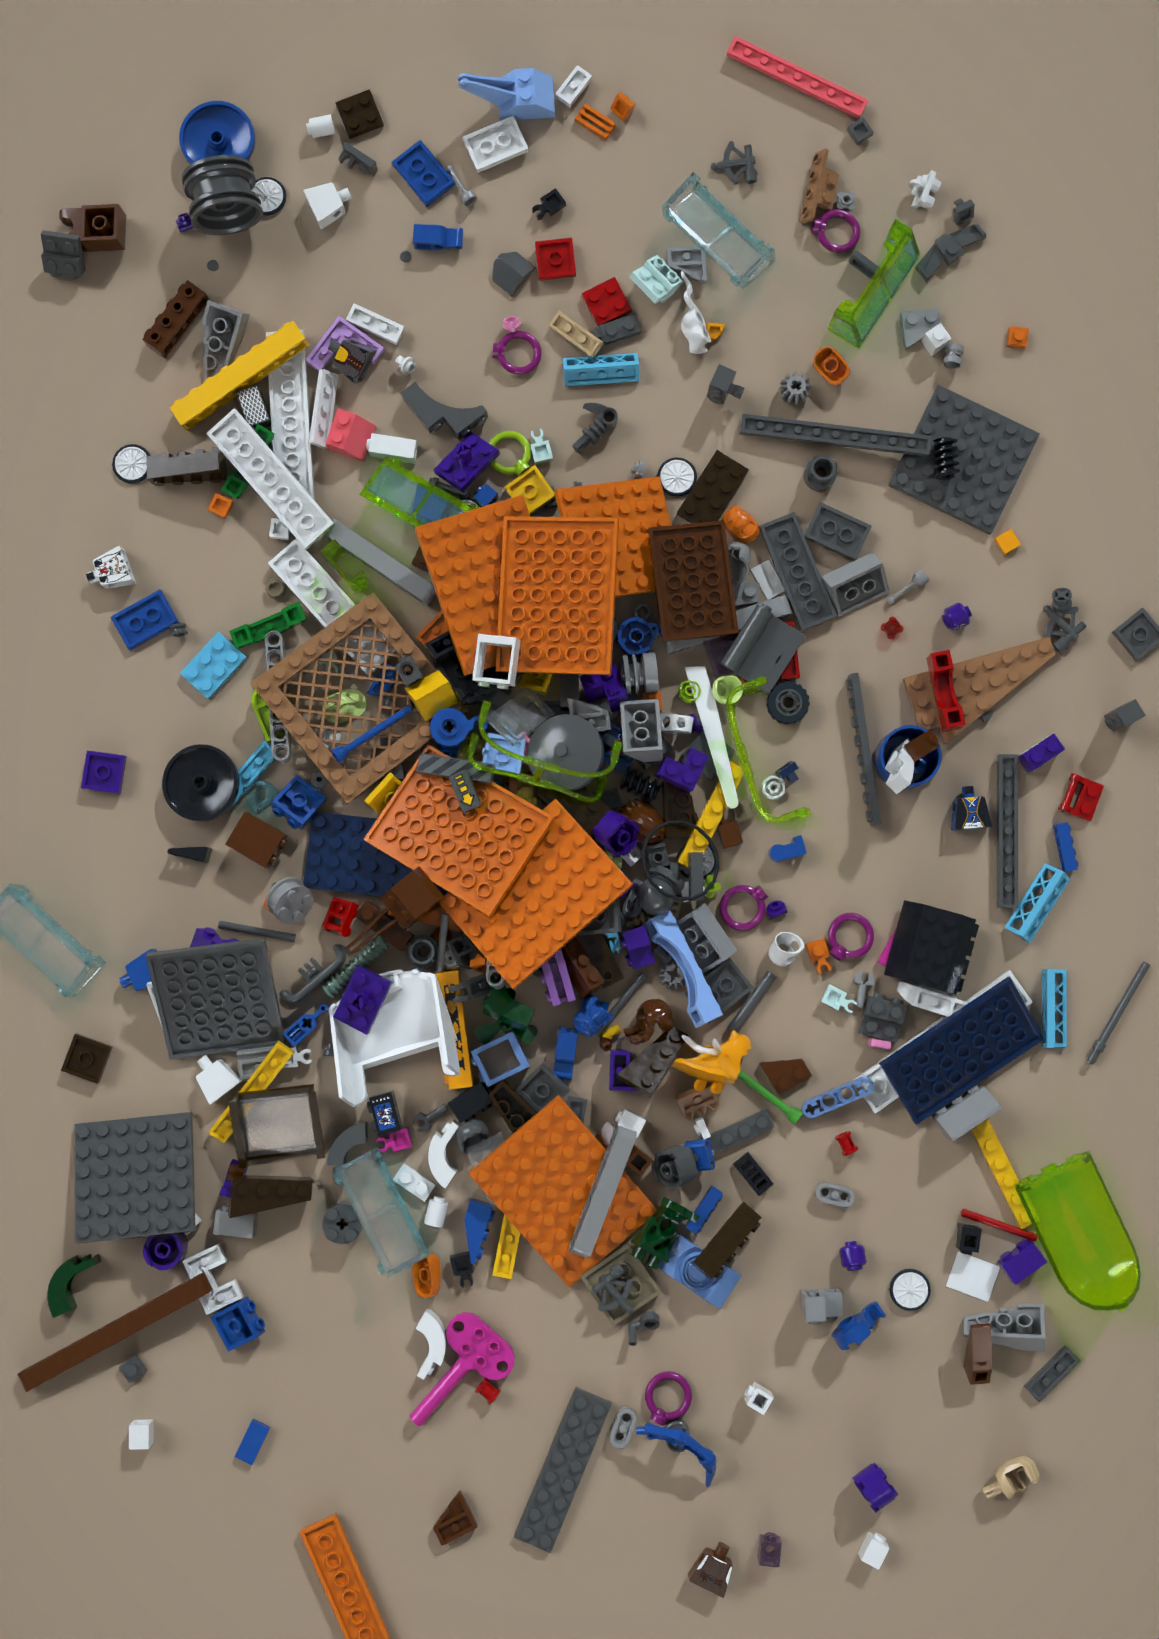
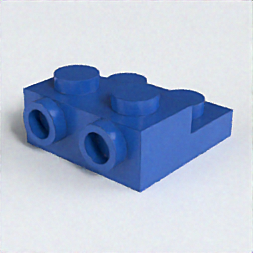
(297, 803)
(238, 1323)

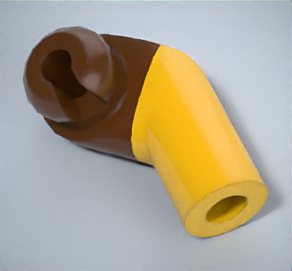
(607, 1037)

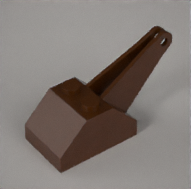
(407, 902)

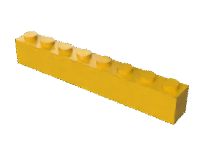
(239, 375)

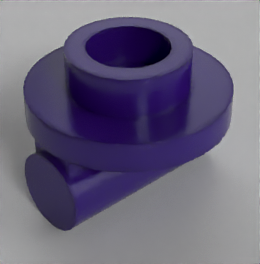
(184, 222)
(696, 724)
(776, 909)

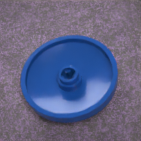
(216, 130)

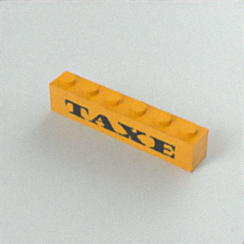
(457, 1016)

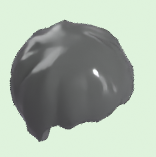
(471, 1134)

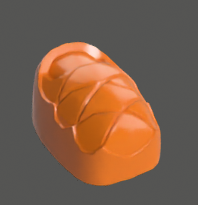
(831, 365)
(740, 525)
(427, 1276)

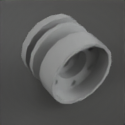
(640, 673)

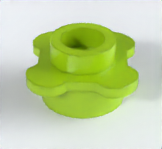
(717, 886)

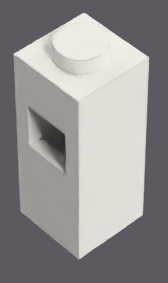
(389, 446)

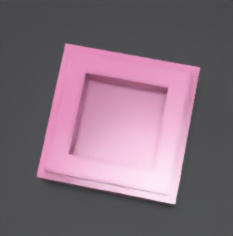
(879, 1043)

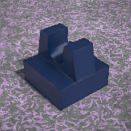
(788, 771)

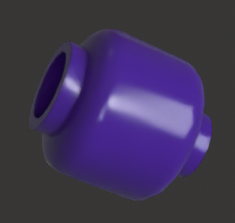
(956, 616)
(852, 1256)

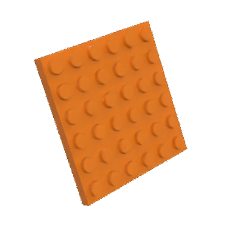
(639, 507)

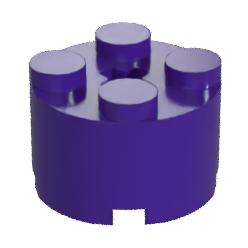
(616, 833)
(165, 1259)
(874, 1487)

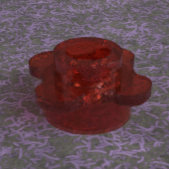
(897, 627)

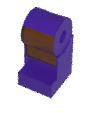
(232, 1170)

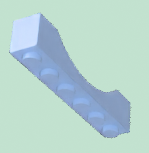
(701, 1002)

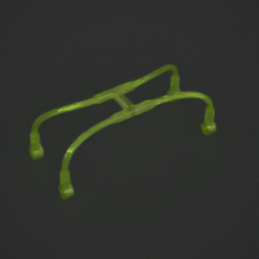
(750, 688)
(539, 764)

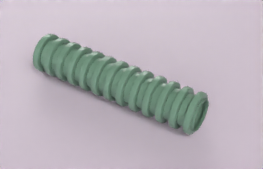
(364, 958)

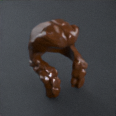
(648, 1014)

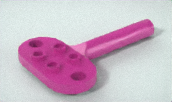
(477, 1349)

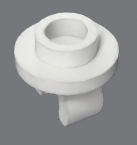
(406, 364)

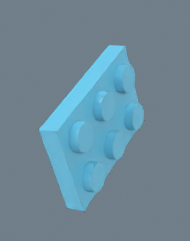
(213, 665)

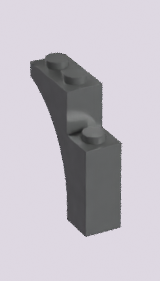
(434, 414)

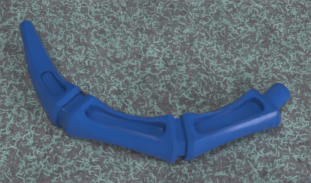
(684, 1441)

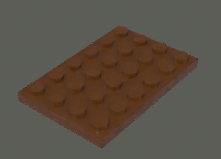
(693, 581)

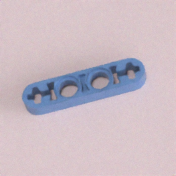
(836, 1094)

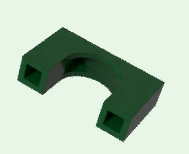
(505, 1009)

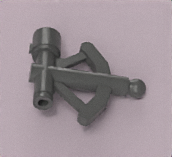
(747, 161)
(1069, 634)
(606, 1284)

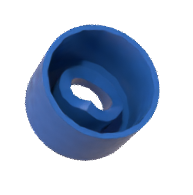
(924, 768)

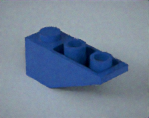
(475, 1223)

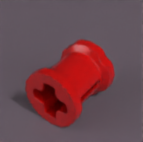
(846, 1143)
(487, 1390)

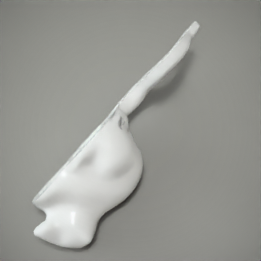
(693, 323)

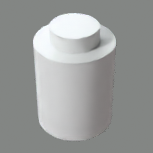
(320, 126)
(436, 1212)

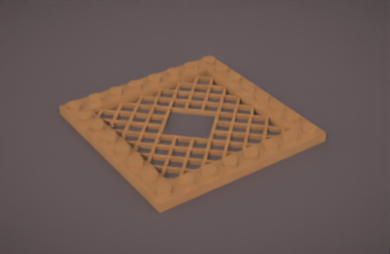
(269, 682)

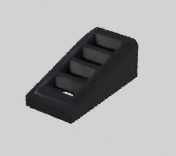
(195, 853)
(764, 1186)

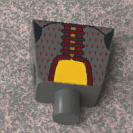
(352, 358)

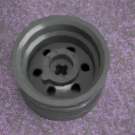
(222, 195)

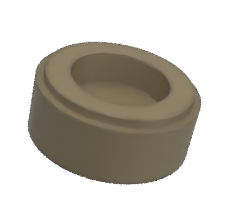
(275, 588)

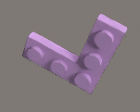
(339, 331)

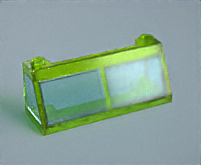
(856, 320)
(410, 495)

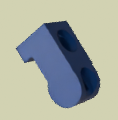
(783, 852)

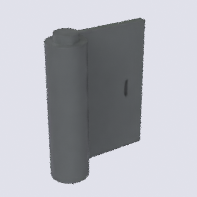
(759, 646)

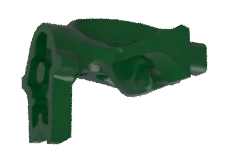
(652, 1234)

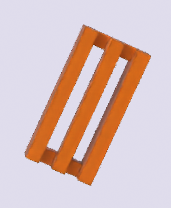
(582, 113)

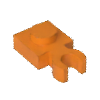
(818, 952)

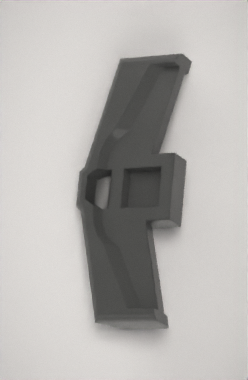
(948, 249)

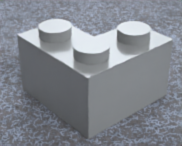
(820, 1304)

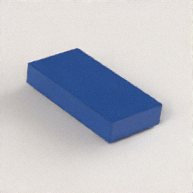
(252, 1441)

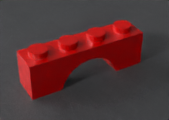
(941, 676)

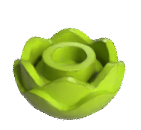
(683, 691)

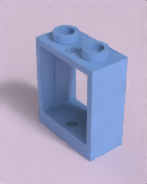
(476, 1061)

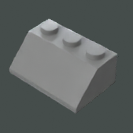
(856, 584)
(641, 730)
(705, 938)
(966, 1112)

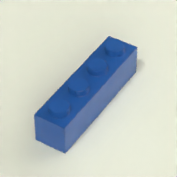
(1065, 848)
(704, 1208)

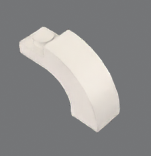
(437, 1157)
(435, 1333)

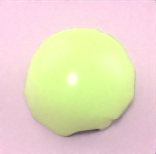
(723, 686)

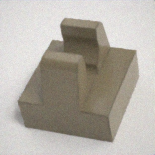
(743, 811)

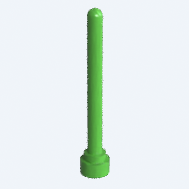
(792, 1113)

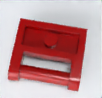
(1086, 800)
(341, 910)

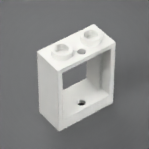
(482, 642)

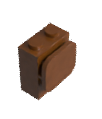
(257, 840)

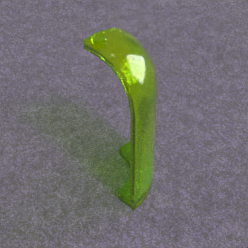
(1082, 1233)

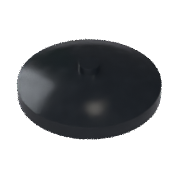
(200, 782)

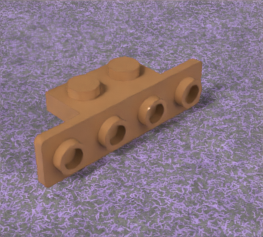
(820, 188)

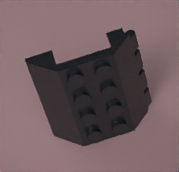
(446, 661)
(931, 947)

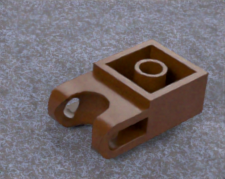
(97, 225)

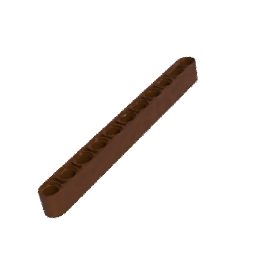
(115, 1331)

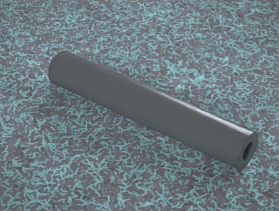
(752, 1001)

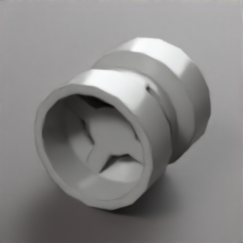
(953, 355)

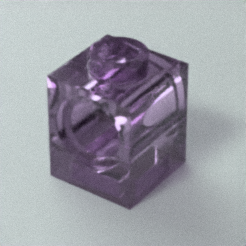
(771, 1558)

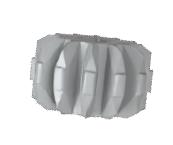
(794, 394)

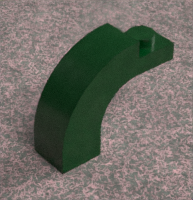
(59, 1290)

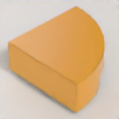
(714, 330)

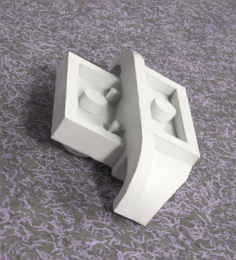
(930, 999)

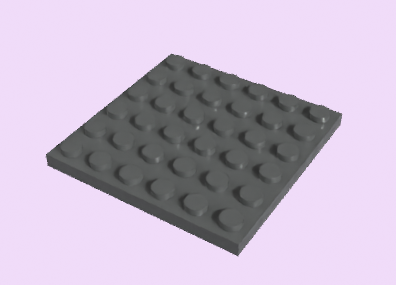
(989, 459)
(216, 998)
(134, 1178)

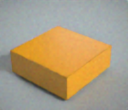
(1007, 541)

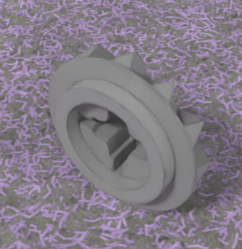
(665, 979)

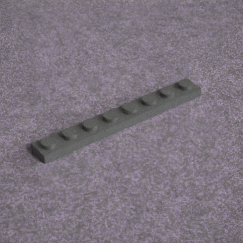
(862, 742)
(1007, 831)

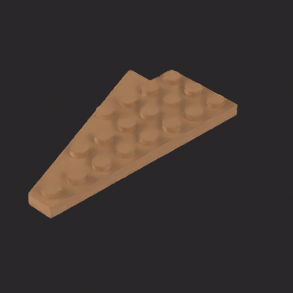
(978, 683)

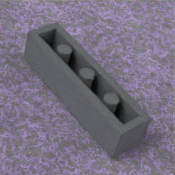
(696, 872)

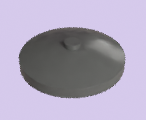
(569, 744)

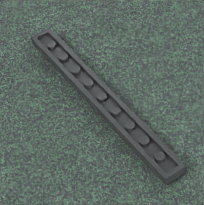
(836, 435)

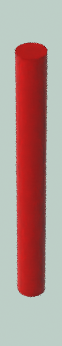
(999, 1225)

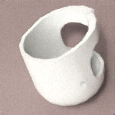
(781, 957)

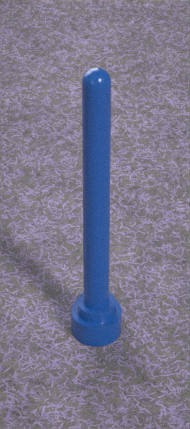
(341, 753)

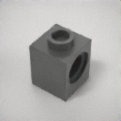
(415, 676)

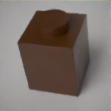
(922, 745)
(729, 833)

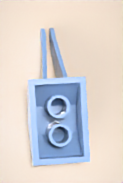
(519, 93)

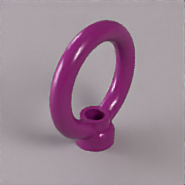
(819, 225)
(499, 352)
(757, 893)
(839, 951)
(659, 1415)

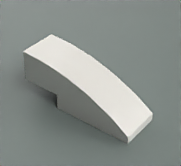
(900, 768)

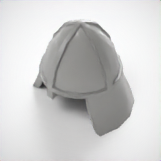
(739, 561)

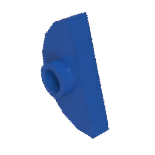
(374, 689)

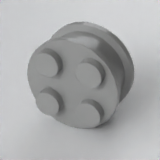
(289, 900)

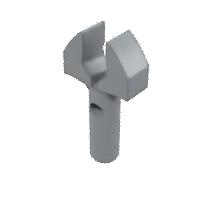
(862, 987)

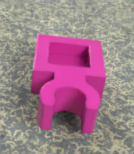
(398, 1140)

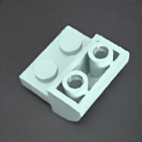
(656, 279)

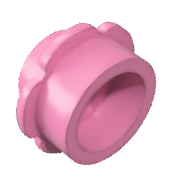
(511, 324)

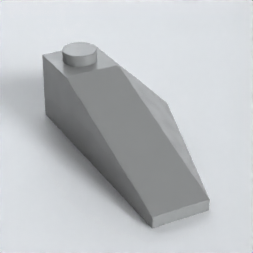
(222, 336)
(1014, 1327)

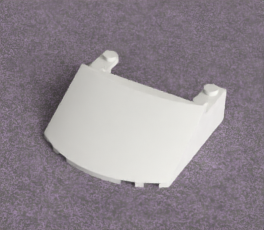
(407, 1023)

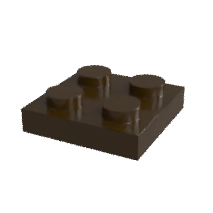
(359, 114)
(86, 1058)

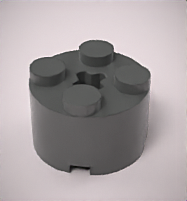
(674, 1167)
(335, 1230)

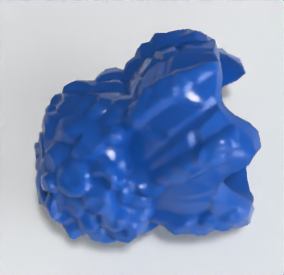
(591, 1016)

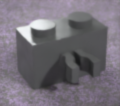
(722, 385)

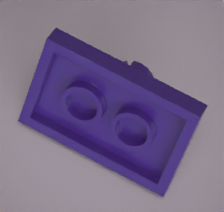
(466, 461)
(362, 999)

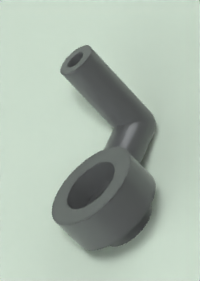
(647, 1321)

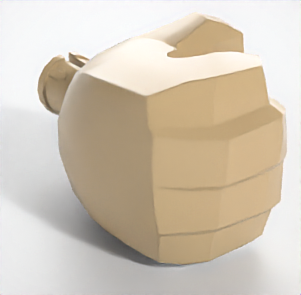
(1009, 1479)

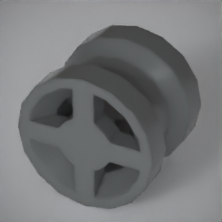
(1062, 599)

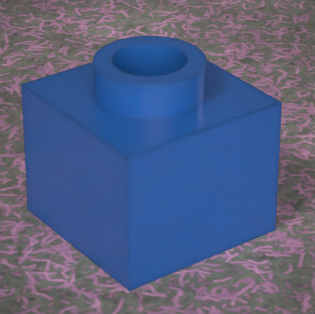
(485, 495)

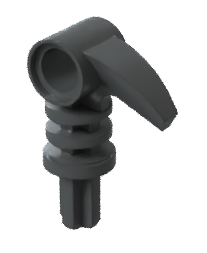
(599, 426)

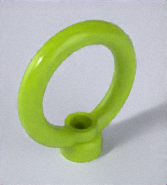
(521, 465)

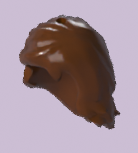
(646, 818)

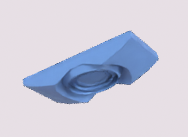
(681, 1269)

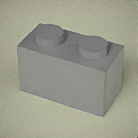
(240, 1226)

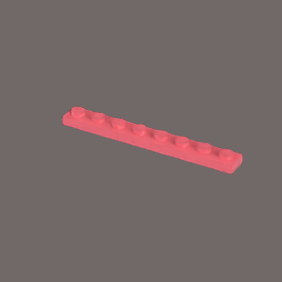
(797, 77)

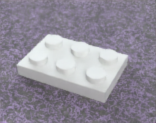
(495, 144)

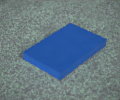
(423, 173)
(144, 619)

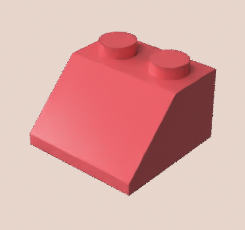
(349, 435)

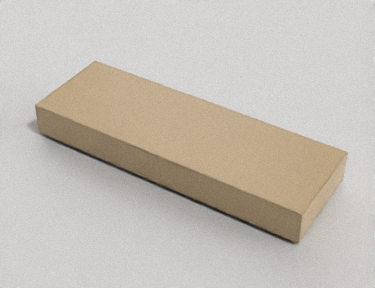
(576, 334)

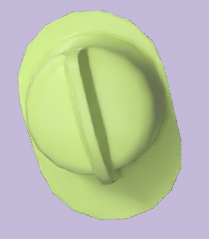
(352, 703)

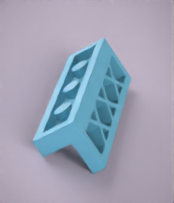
(601, 372)
(1034, 919)
(1049, 1008)

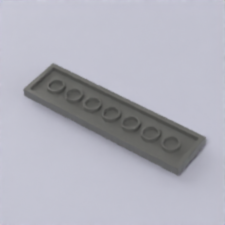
(562, 1469)

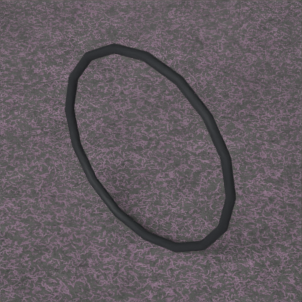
(655, 885)

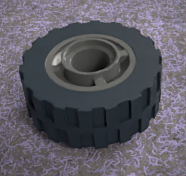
(796, 694)

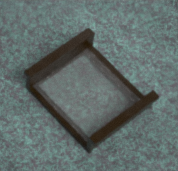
(276, 1123)

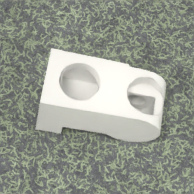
(677, 724)

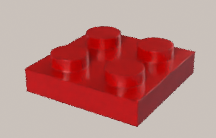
(555, 259)
(606, 302)

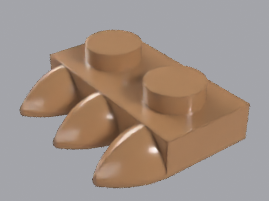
(697, 1101)

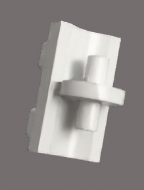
(921, 189)

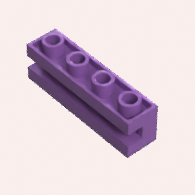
(557, 980)

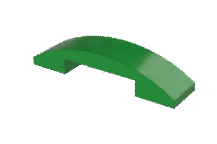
(235, 483)
(280, 622)

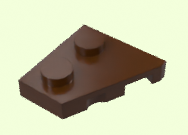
(785, 1073)
(455, 1520)

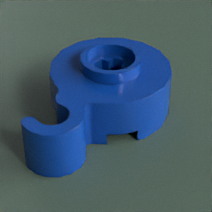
(639, 627)
(456, 719)
(857, 1327)

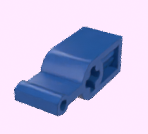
(436, 237)
(300, 1025)
(565, 1053)

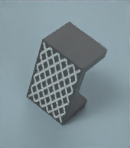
(254, 407)

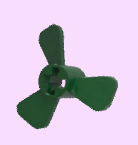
(488, 1031)

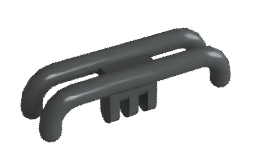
(315, 975)

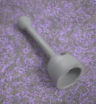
(467, 196)
(919, 579)

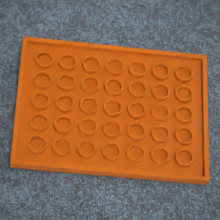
(466, 572)
(558, 594)
(464, 853)
(547, 905)
(543, 1182)

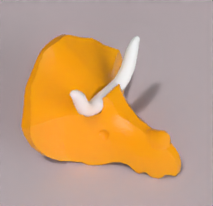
(716, 1062)

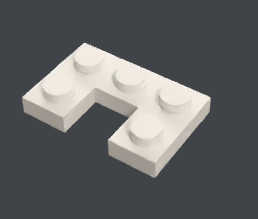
(221, 1295)

